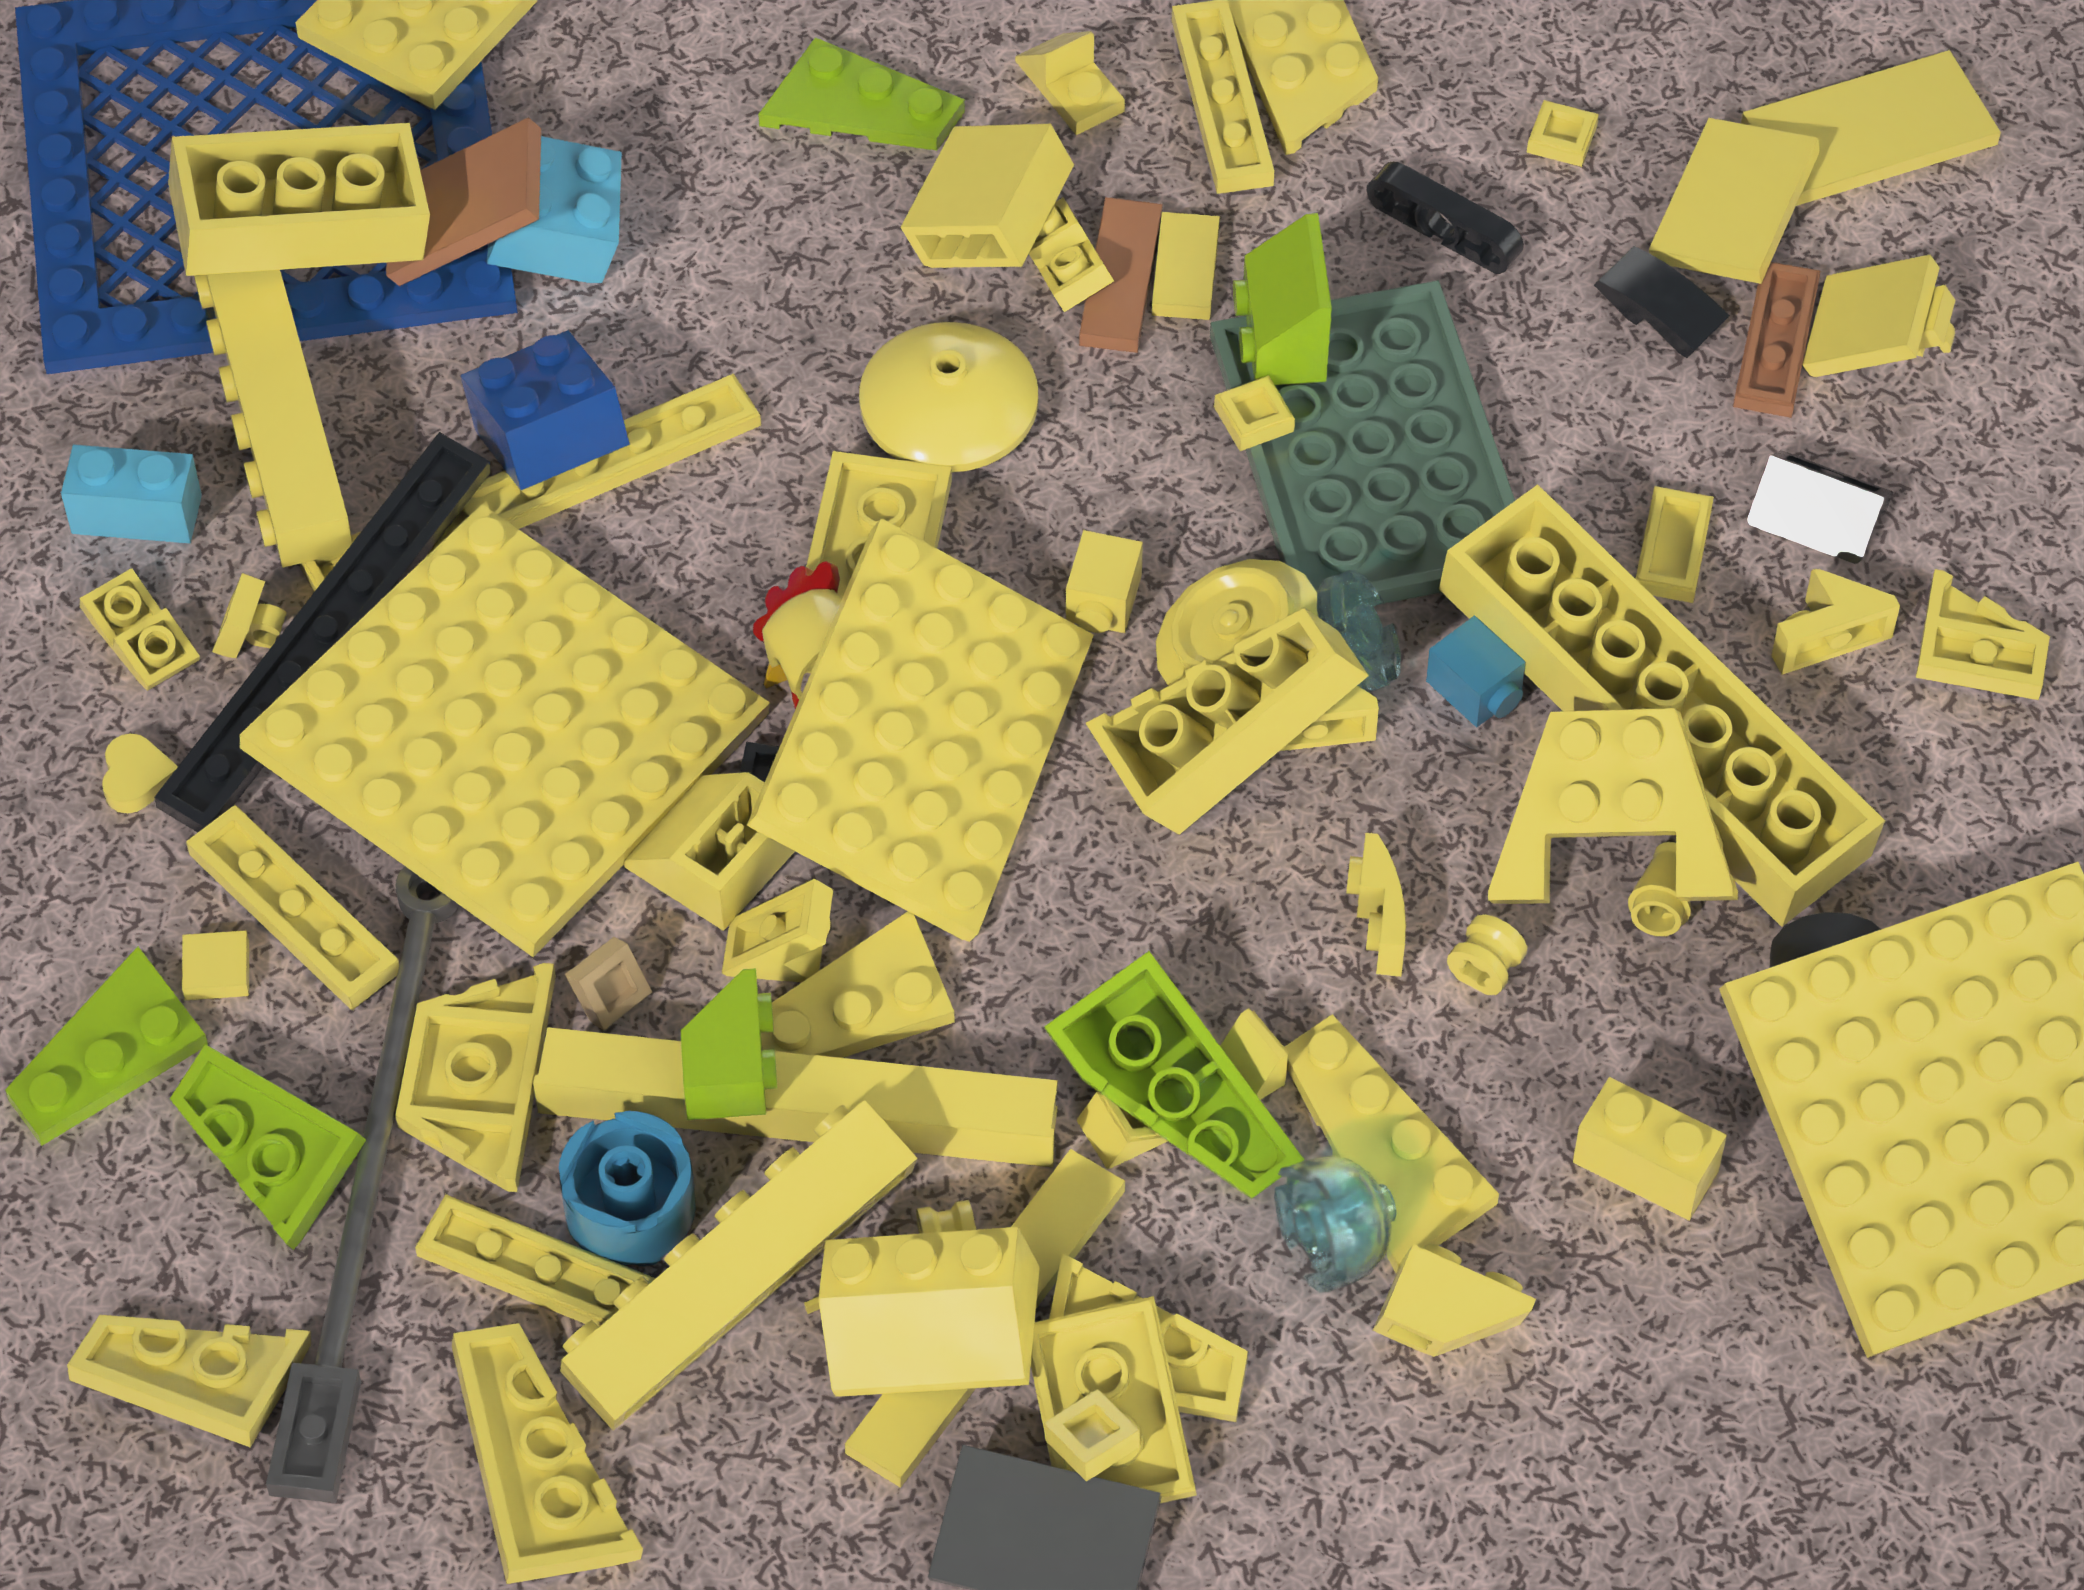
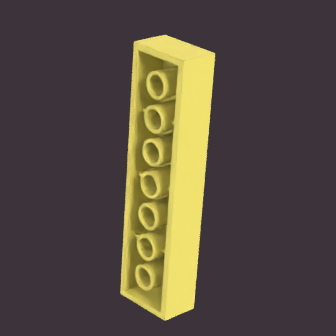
(1610, 645)

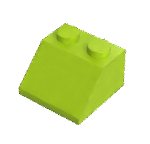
(1286, 306)

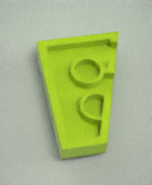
(857, 96)
(106, 1050)
(268, 1139)

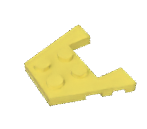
(1613, 778)

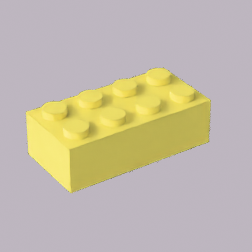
(298, 198)

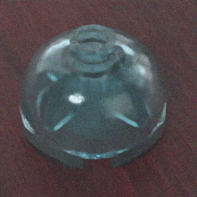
(1336, 1217)

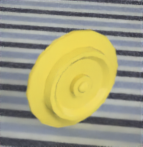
(1227, 609)

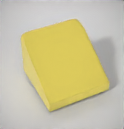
(1256, 1054)
(1115, 1132)

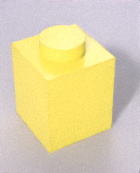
(1103, 582)

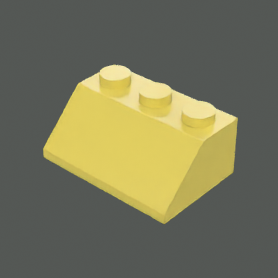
(928, 1311)

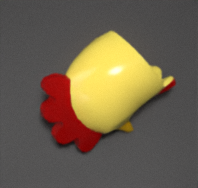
(798, 624)

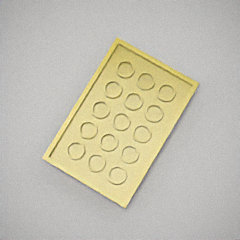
(922, 731)

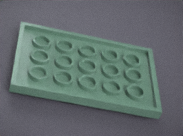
(1385, 453)

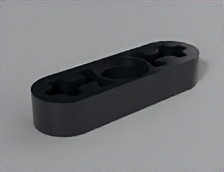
(1418, 204)

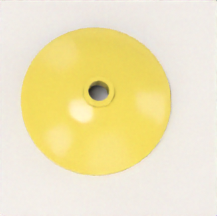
(949, 417)

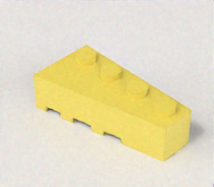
(1226, 717)

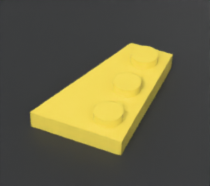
(194, 1376)

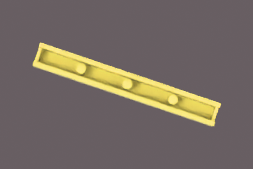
(925, 1106)

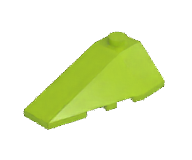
(1163, 1066)

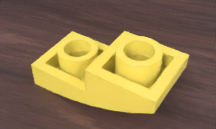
(1068, 258)
(138, 630)
(1381, 902)

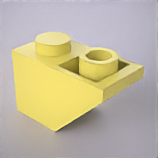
(1445, 1306)

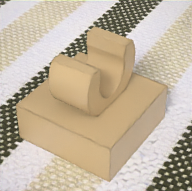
(608, 983)

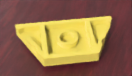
(1303, 62)
(474, 1073)

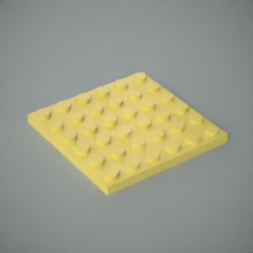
(504, 728)
(1934, 1104)

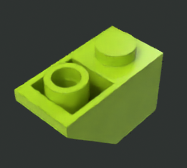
(724, 1053)

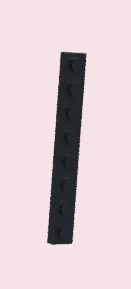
(377, 560)

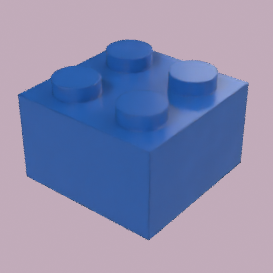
(544, 409)

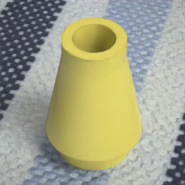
(1654, 898)

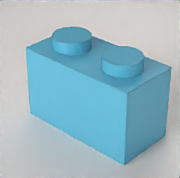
(131, 493)

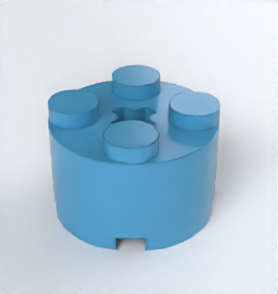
(627, 1188)

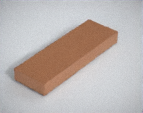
(1128, 250)
(1777, 340)

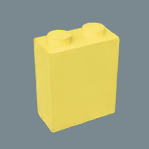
(987, 196)

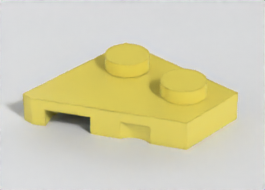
(1979, 644)

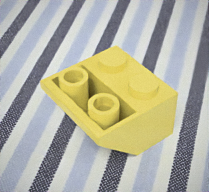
(708, 852)

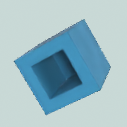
(1476, 672)

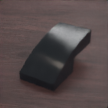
(1664, 297)

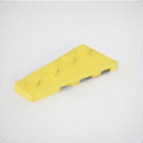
(1389, 1136)
(537, 1479)

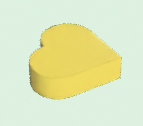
(134, 773)

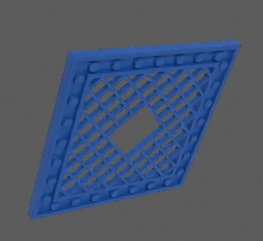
(73, 324)

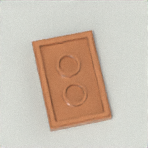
(478, 197)

